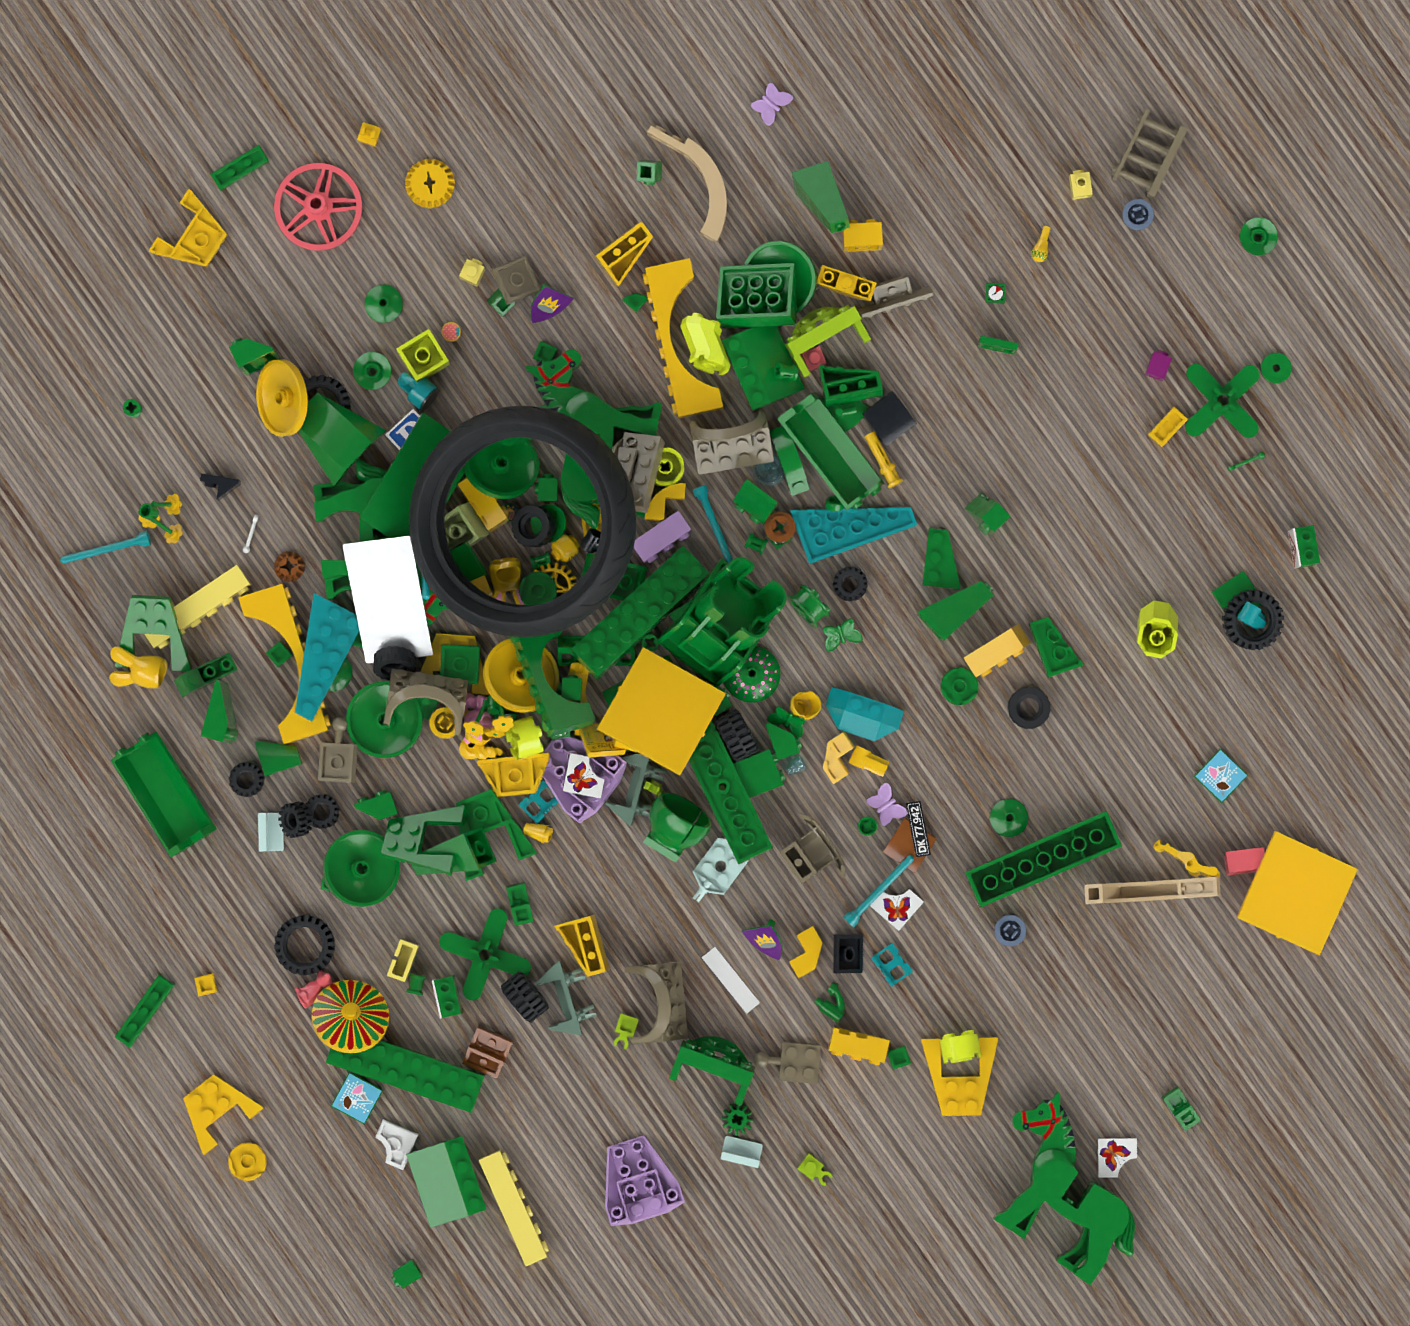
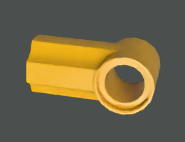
(865, 760)

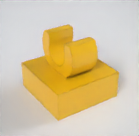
(369, 134)

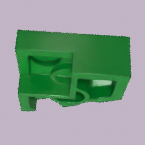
(277, 757)

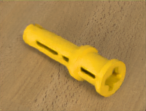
(887, 468)

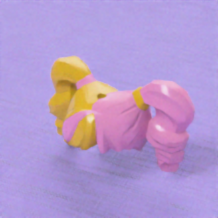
(479, 750)

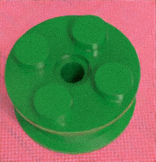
(808, 605)

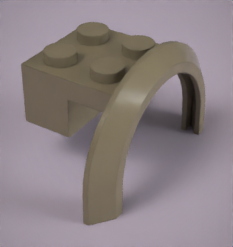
(812, 852)

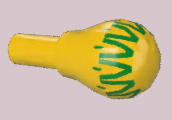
(1040, 250)

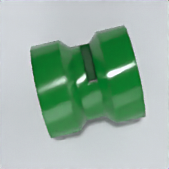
(867, 826)

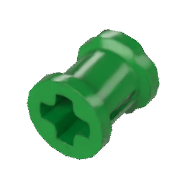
(786, 371)
(127, 404)
(752, 542)
(534, 560)
(649, 637)
(416, 984)

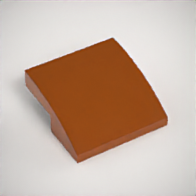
(902, 845)
(487, 1051)

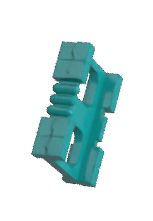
(545, 806)
(886, 968)

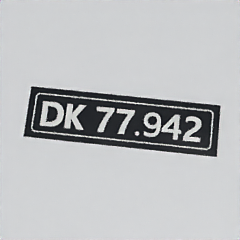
(918, 829)

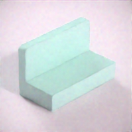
(270, 833)
(741, 1151)

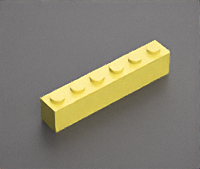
(205, 602)
(513, 1207)

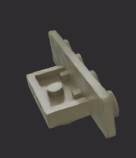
(894, 294)

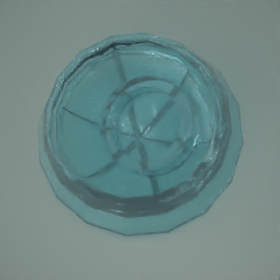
(769, 473)

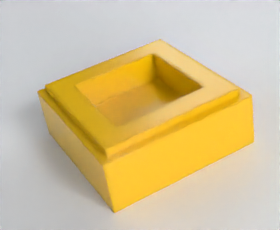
(206, 984)

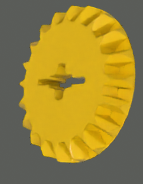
(441, 190)

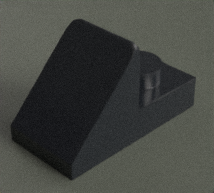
(225, 484)

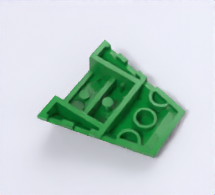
(336, 436)

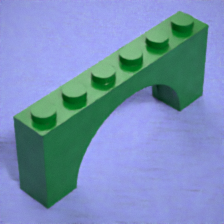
(556, 712)

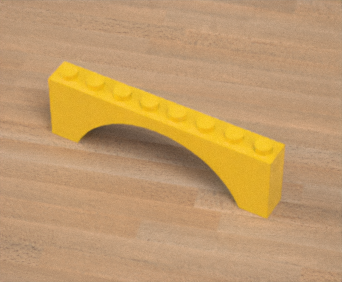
(665, 286)
(274, 608)

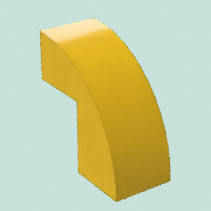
(656, 508)

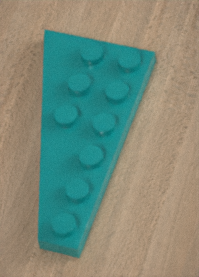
(835, 532)
(327, 644)

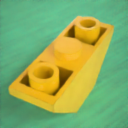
(846, 283)

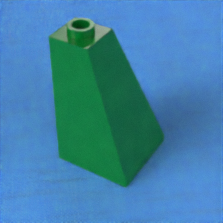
(820, 194)
(954, 610)
(469, 849)

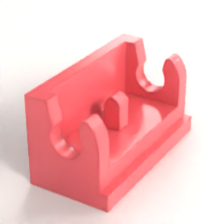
(1243, 861)

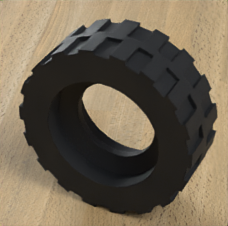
(520, 520)
(382, 658)
(1029, 722)

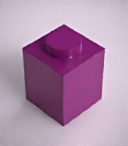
(1158, 365)

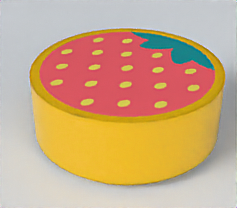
(451, 332)

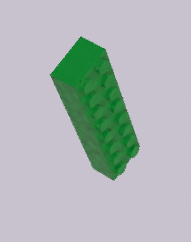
(640, 613)
(1043, 859)
(413, 1073)

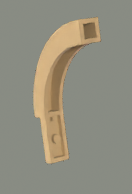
(699, 157)
(1152, 890)

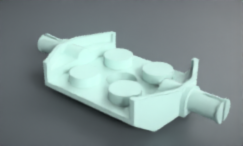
(709, 878)

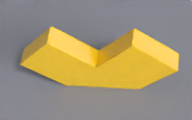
(833, 764)
(812, 945)

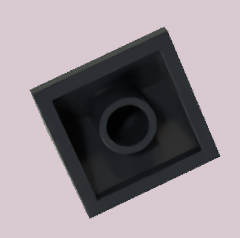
(847, 953)

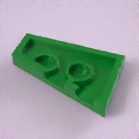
(939, 561)

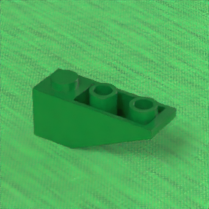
(205, 675)

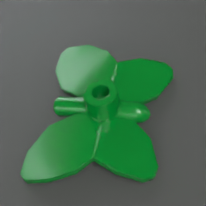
(846, 631)
(781, 716)

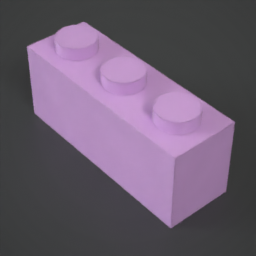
(662, 537)

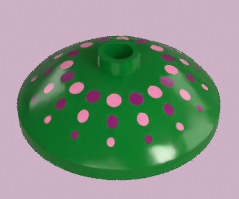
(762, 684)

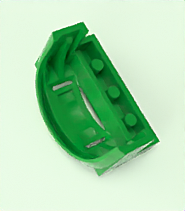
(707, 1061)

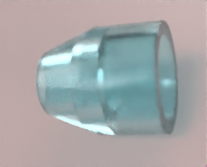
(796, 766)

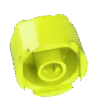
(676, 468)
(524, 738)
(960, 1047)

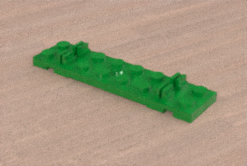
(730, 806)

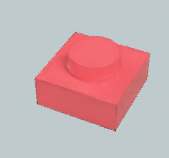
(814, 358)

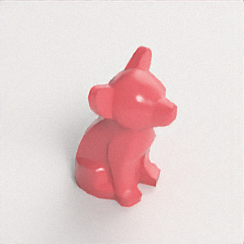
(310, 992)

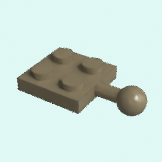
(337, 759)
(797, 1062)

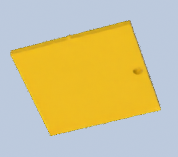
(661, 711)
(1297, 893)

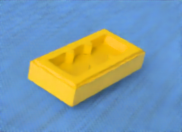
(1167, 427)

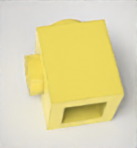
(1080, 185)
(472, 272)

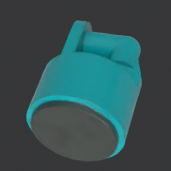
(419, 393)

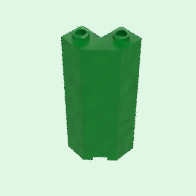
(831, 451)
(163, 794)

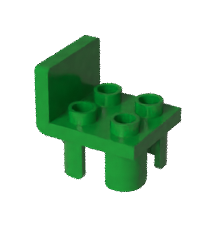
(724, 621)

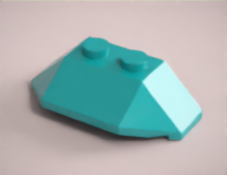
(862, 715)

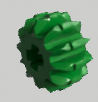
(735, 1125)

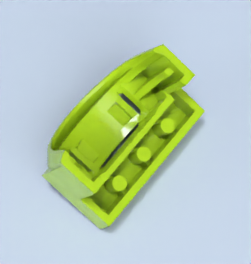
(808, 335)

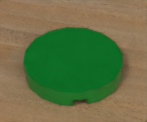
(537, 588)
(959, 686)

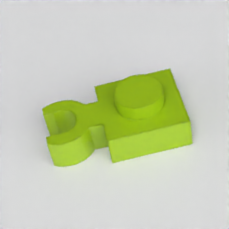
(653, 787)
(626, 1027)
(812, 1168)

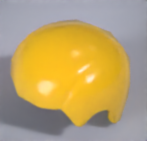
(805, 705)

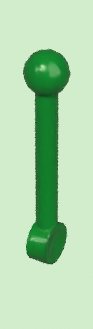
(1261, 455)

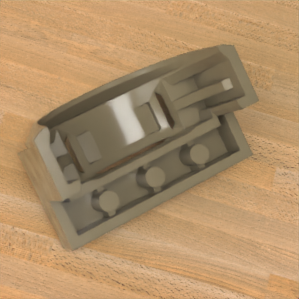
(732, 445)
(649, 452)
(410, 685)
(669, 990)

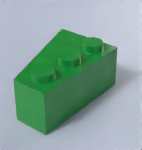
(849, 385)

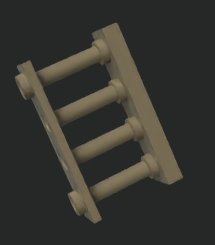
(1167, 152)

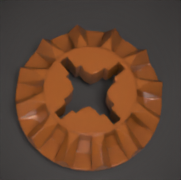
(789, 528)
(296, 572)

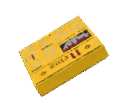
(598, 743)

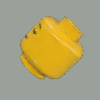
(564, 548)

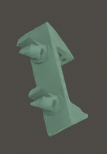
(632, 801)
(572, 1015)

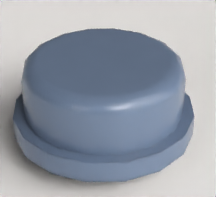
(1138, 214)
(1010, 930)

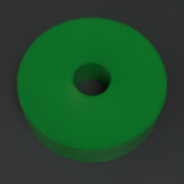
(1267, 368)

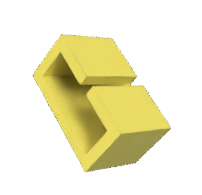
(401, 968)

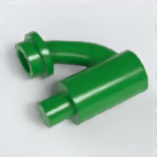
(828, 1008)

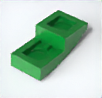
(519, 903)
(1181, 1108)

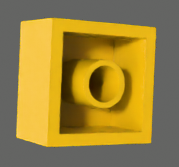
(863, 236)

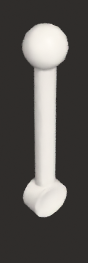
(246, 549)

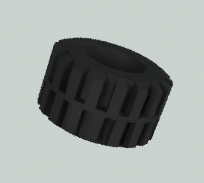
(736, 735)
(524, 996)

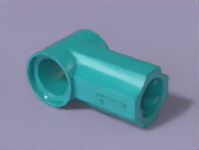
(1252, 616)

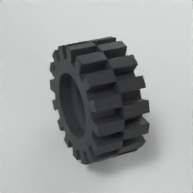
(850, 595)
(235, 775)
(333, 810)
(288, 821)

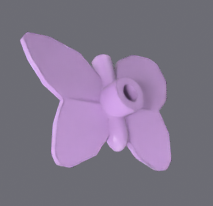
(771, 101)
(885, 806)

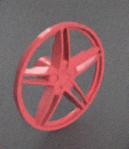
(318, 206)

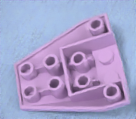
(606, 767)
(638, 1183)

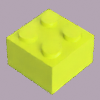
(423, 356)

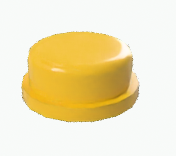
(442, 723)

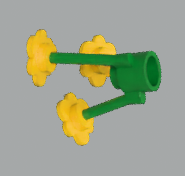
(150, 517)
(500, 724)

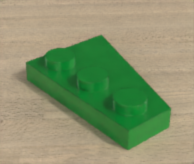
(1052, 648)

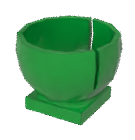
(672, 823)

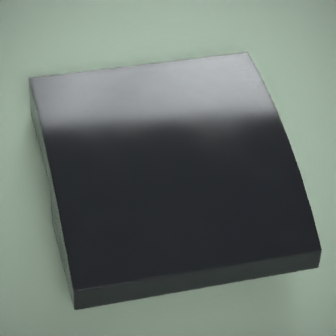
(889, 418)

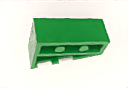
(987, 514)

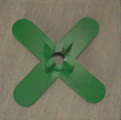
(1213, 410)
(490, 941)

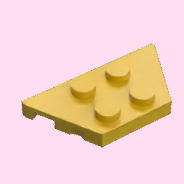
(515, 776)

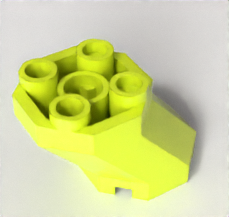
(705, 344)
(1157, 629)

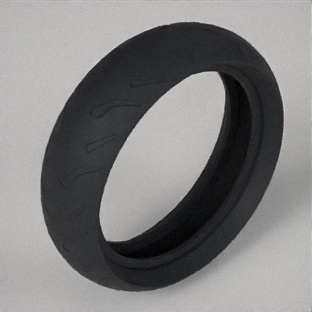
(431, 544)

